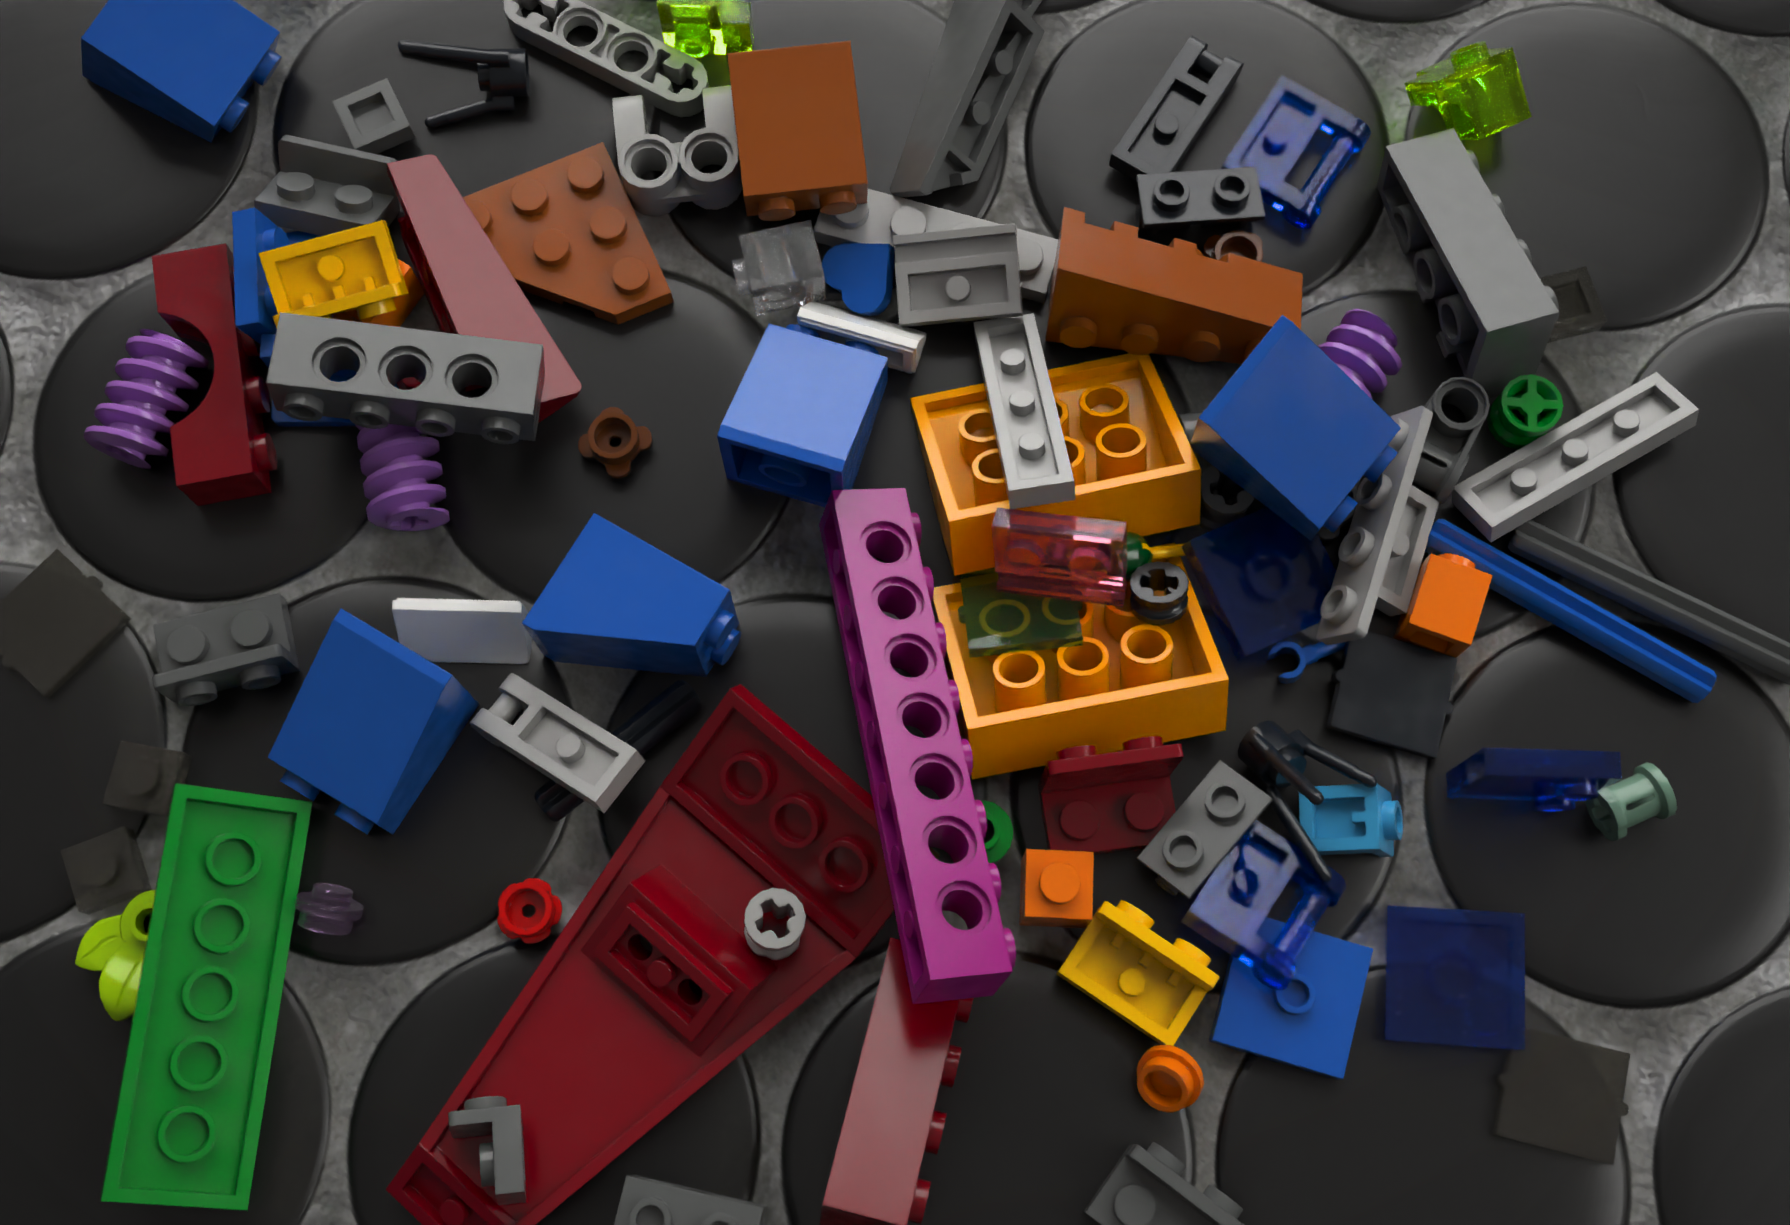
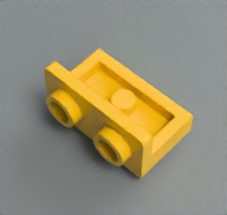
(336, 274)
(1139, 972)

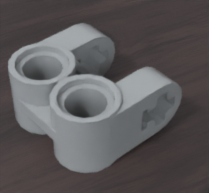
(680, 161)

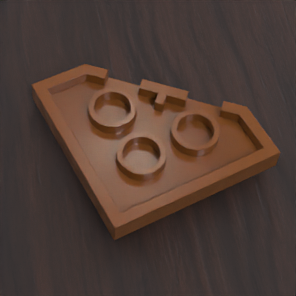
(574, 237)

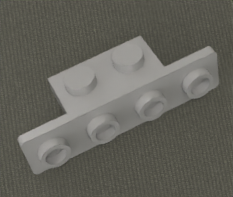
(1384, 540)

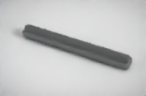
(1652, 598)

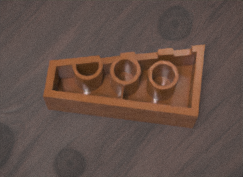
(1160, 297)

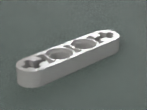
(602, 54)

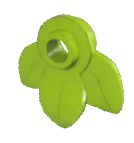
(117, 950)

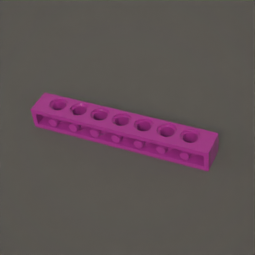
(938, 957)

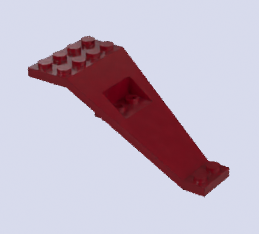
(613, 1031)

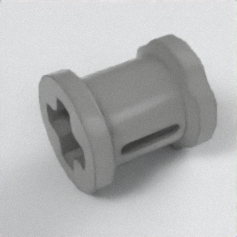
(781, 904)

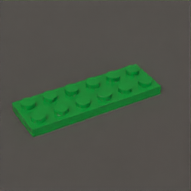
(207, 1000)

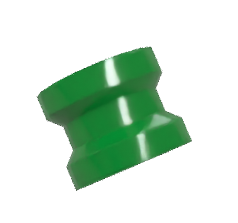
(1535, 400)

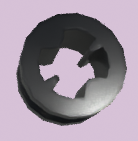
(1161, 577)

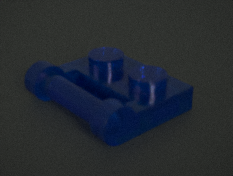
(1280, 138)
(1244, 892)

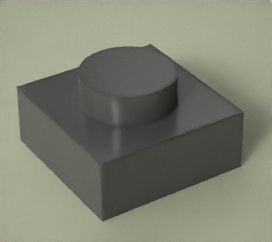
(374, 118)

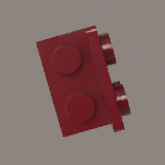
(1108, 798)

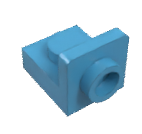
(1352, 820)

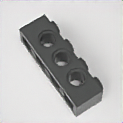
(314, 348)

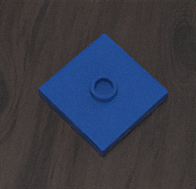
(1308, 1021)

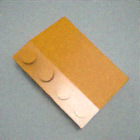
(1121, 447)
(1110, 690)

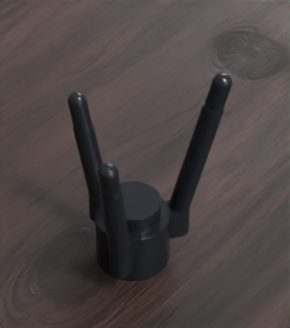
(499, 71)
(1280, 762)

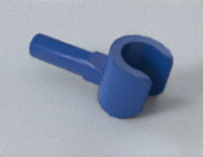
(1304, 656)

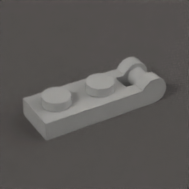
(559, 742)

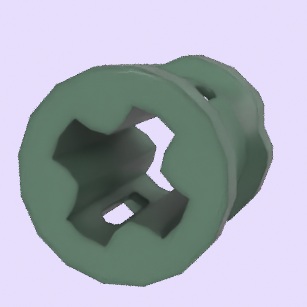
(1632, 802)

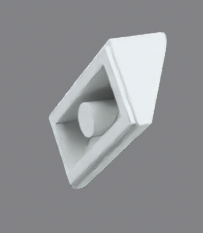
(898, 343)
(463, 630)

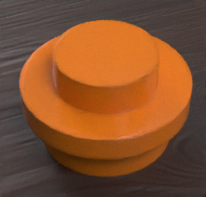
(1169, 1078)

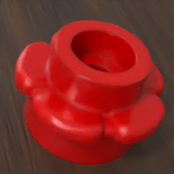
(514, 900)

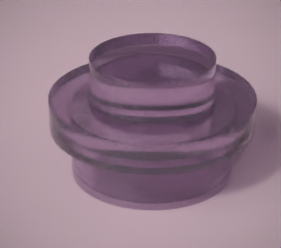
(328, 909)

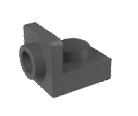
(503, 1159)

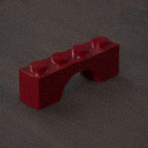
(222, 443)

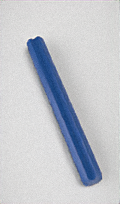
(1577, 614)

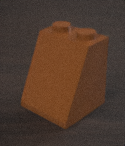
(798, 130)

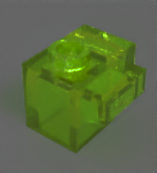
(707, 26)
(1473, 90)

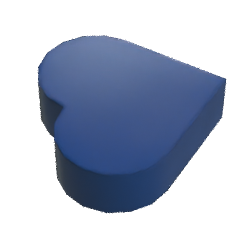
(861, 275)

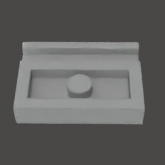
(958, 275)

